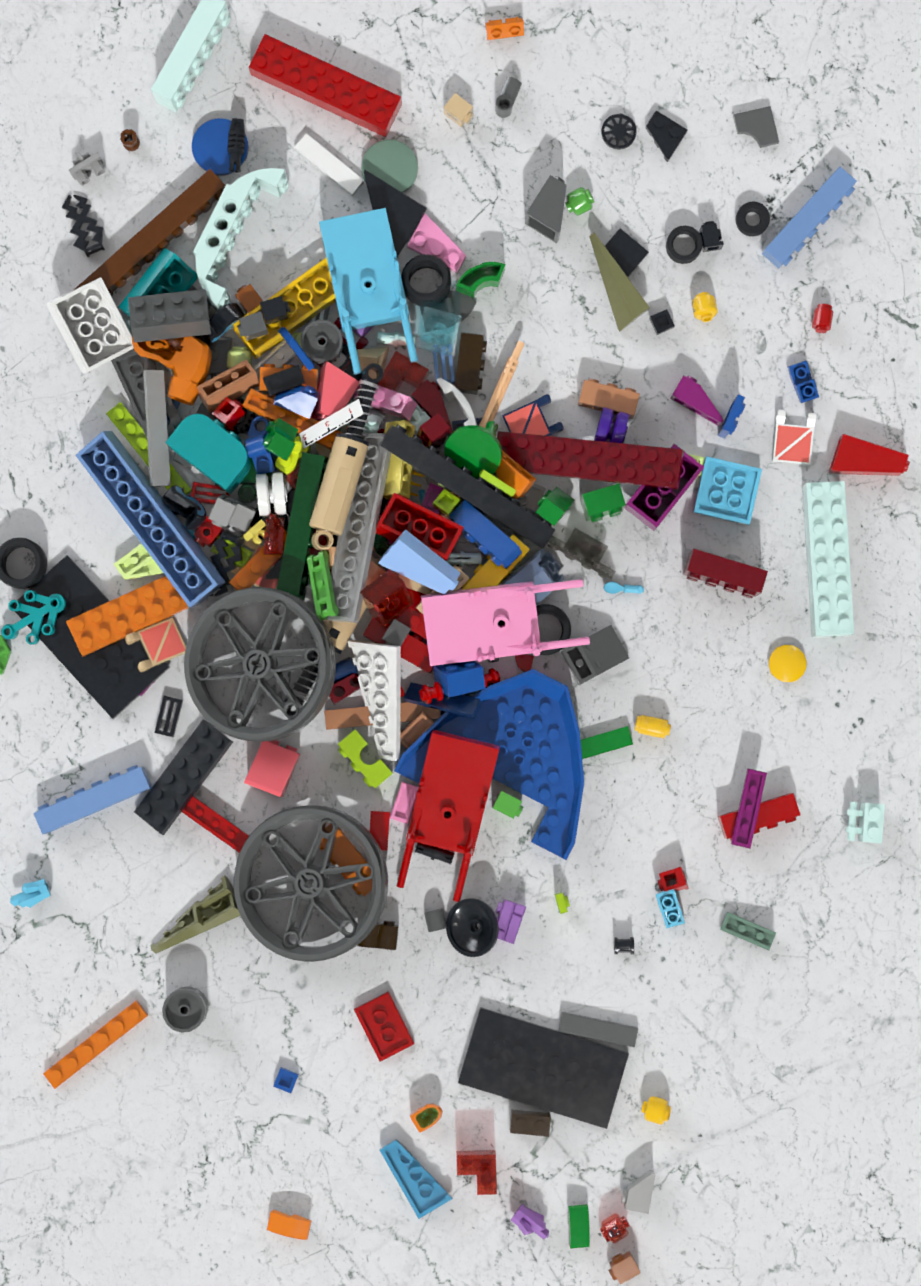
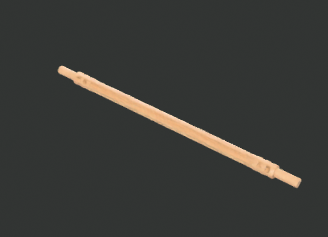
(499, 393)

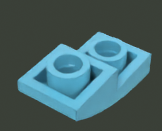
(670, 908)

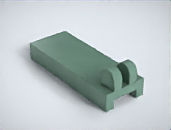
(748, 931)

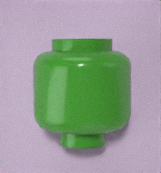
(579, 201)

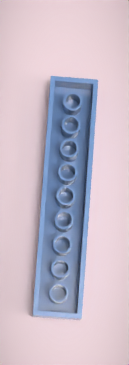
(150, 518)

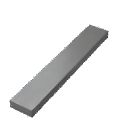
(156, 427)

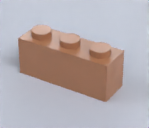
(228, 384)
(609, 396)

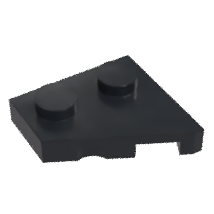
(666, 133)

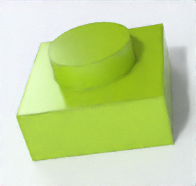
(446, 502)
(562, 902)

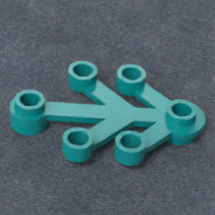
(36, 616)

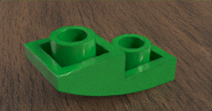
(578, 1226)

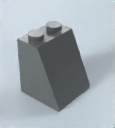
(547, 209)

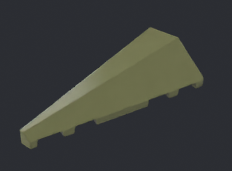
(622, 295)
(202, 916)

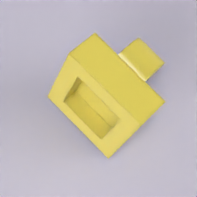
(254, 532)

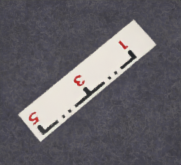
(331, 423)

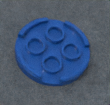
(211, 145)

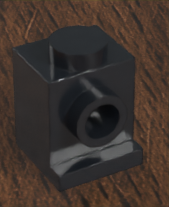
(710, 237)

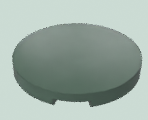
(392, 163)

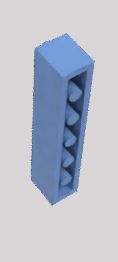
(809, 217)
(92, 800)

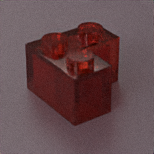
(402, 369)
(481, 1164)

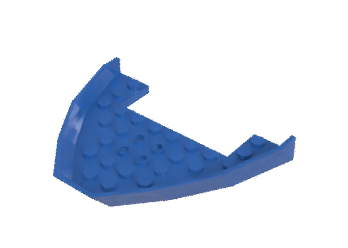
(537, 751)

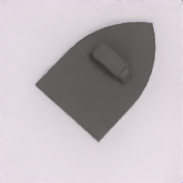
(456, 304)

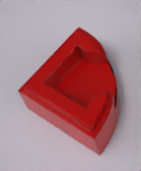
(524, 662)

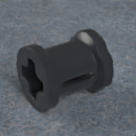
(624, 945)

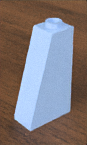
(418, 562)

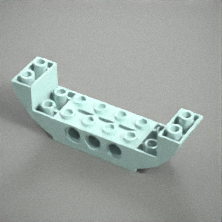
(236, 199)

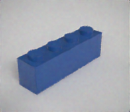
(486, 535)

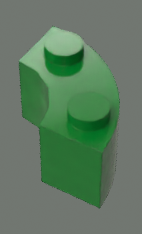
(479, 277)
(280, 438)

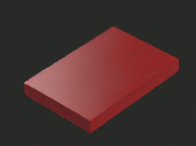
(384, 1026)

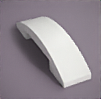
(451, 393)

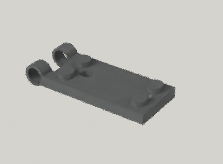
(130, 372)

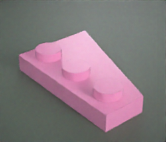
(433, 241)

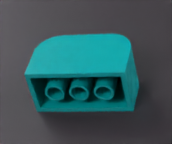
(211, 450)

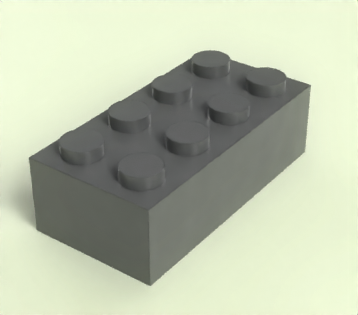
(169, 315)

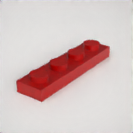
(215, 824)

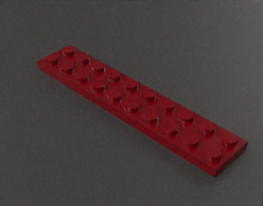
(594, 459)

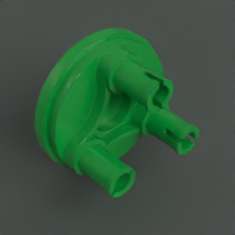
(475, 448)

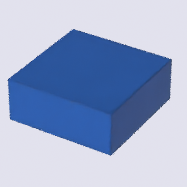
(286, 1080)

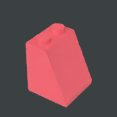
(334, 390)
(272, 768)

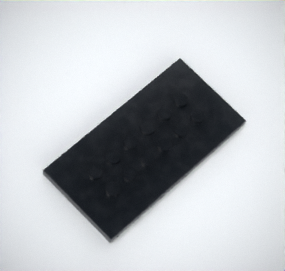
(106, 674)
(543, 1068)

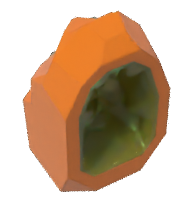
(426, 1116)

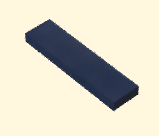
(459, 704)

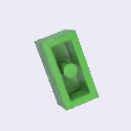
(508, 805)

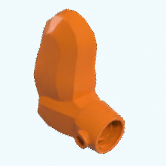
(188, 360)

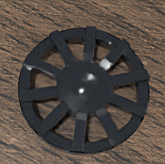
(619, 131)

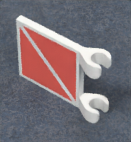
(793, 442)

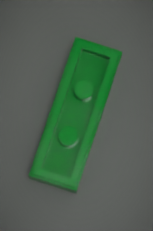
(605, 742)

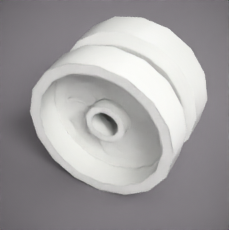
(271, 494)

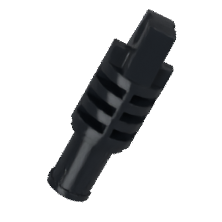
(236, 144)

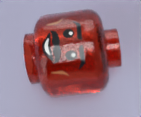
(614, 1228)

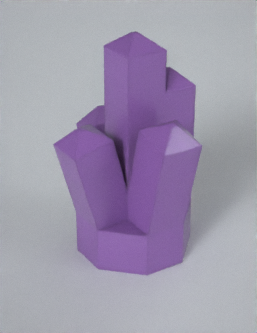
(530, 1222)

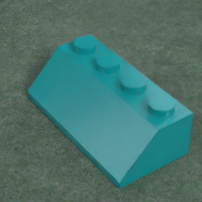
(164, 275)

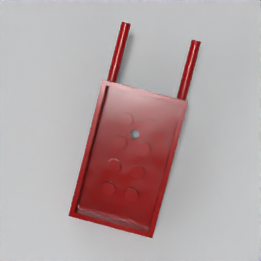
(456, 781)

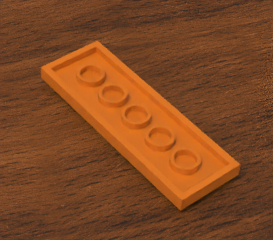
(125, 615)

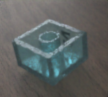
(437, 331)

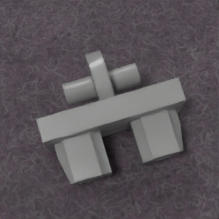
(84, 164)

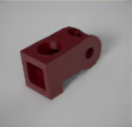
(344, 688)

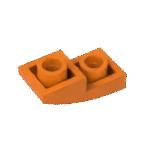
(289, 1226)

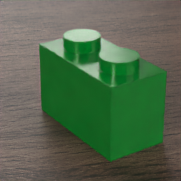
(554, 505)

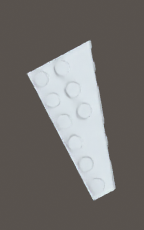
(381, 689)

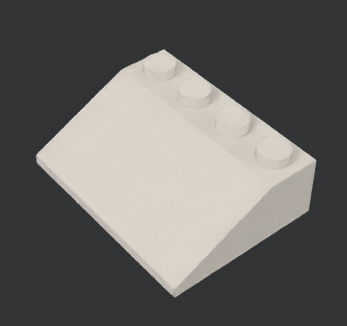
(91, 325)

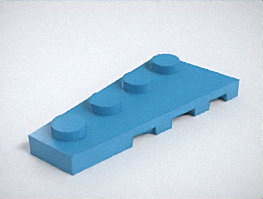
(415, 1181)

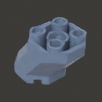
(540, 569)

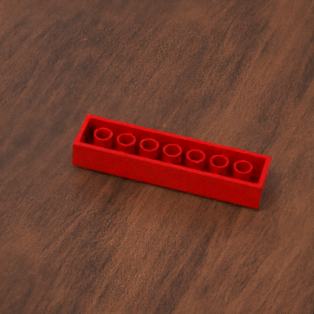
(325, 85)

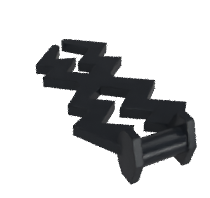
(82, 218)
(219, 544)

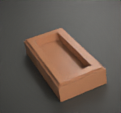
(415, 729)

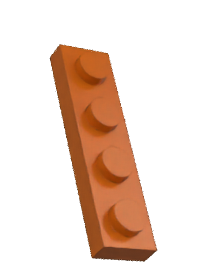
(254, 568)

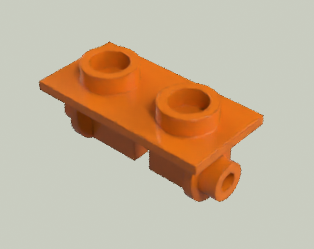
(498, 30)

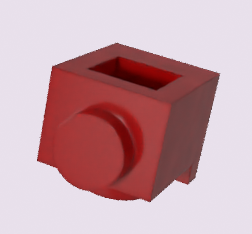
(229, 413)
(208, 540)
(674, 874)

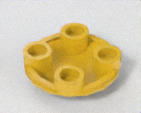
(787, 663)

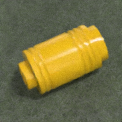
(652, 726)

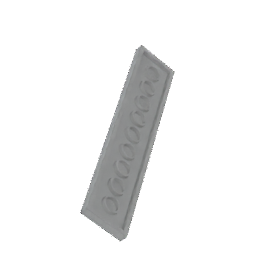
(357, 541)

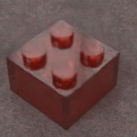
(386, 597)

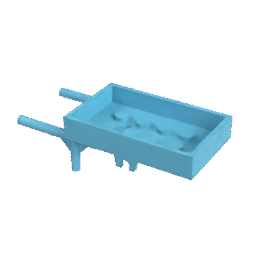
(359, 253)

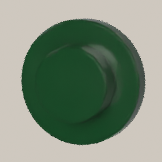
(247, 493)

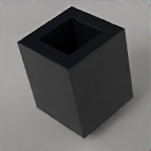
(274, 310)

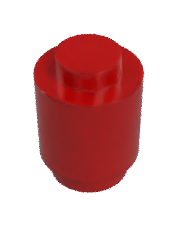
(822, 318)

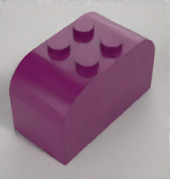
(654, 503)

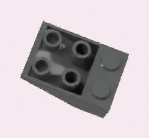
(597, 657)

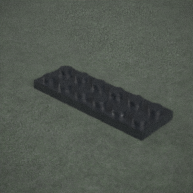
(183, 777)

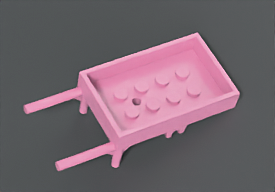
(466, 627)

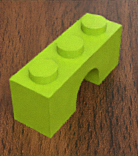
(352, 747)

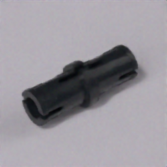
(434, 853)

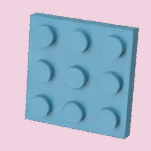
(727, 490)

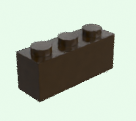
(470, 363)

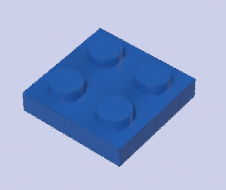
(730, 422)

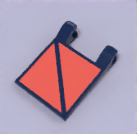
(531, 420)

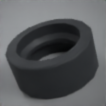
(688, 230)

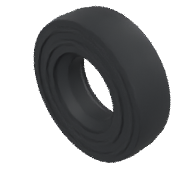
(755, 207)

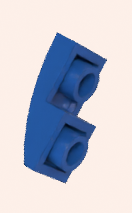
(803, 382)

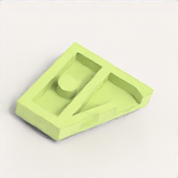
(137, 564)

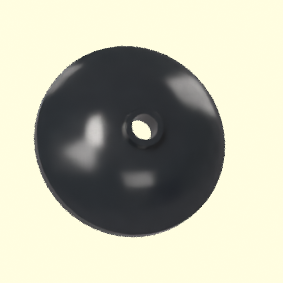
(463, 928)

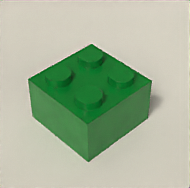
(602, 503)

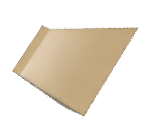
(372, 355)

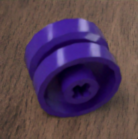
(611, 430)

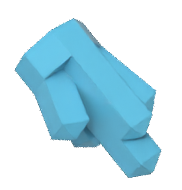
(32, 894)

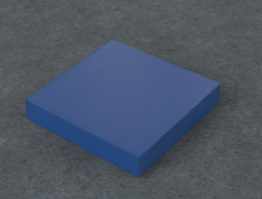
(296, 348)

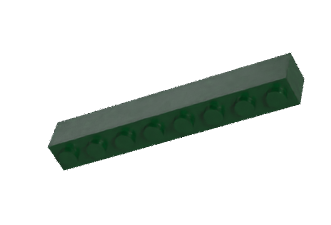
(299, 533)

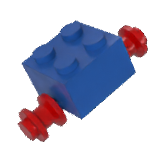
(457, 680)

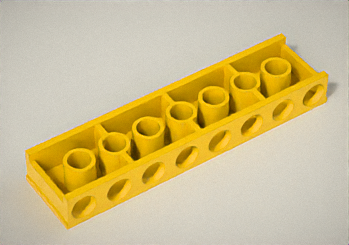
(306, 299)

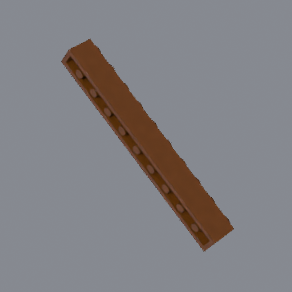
(159, 232)

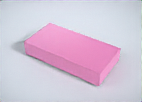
(404, 802)

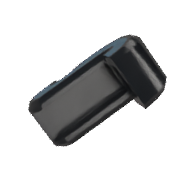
(223, 320)
(185, 506)

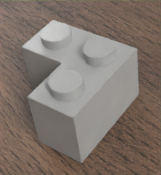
(232, 512)

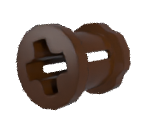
(133, 136)

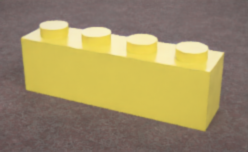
(399, 471)

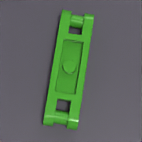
(322, 585)

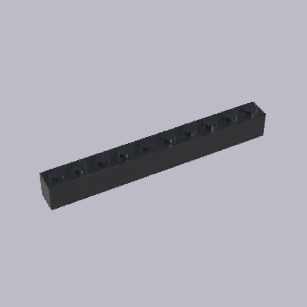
(466, 486)

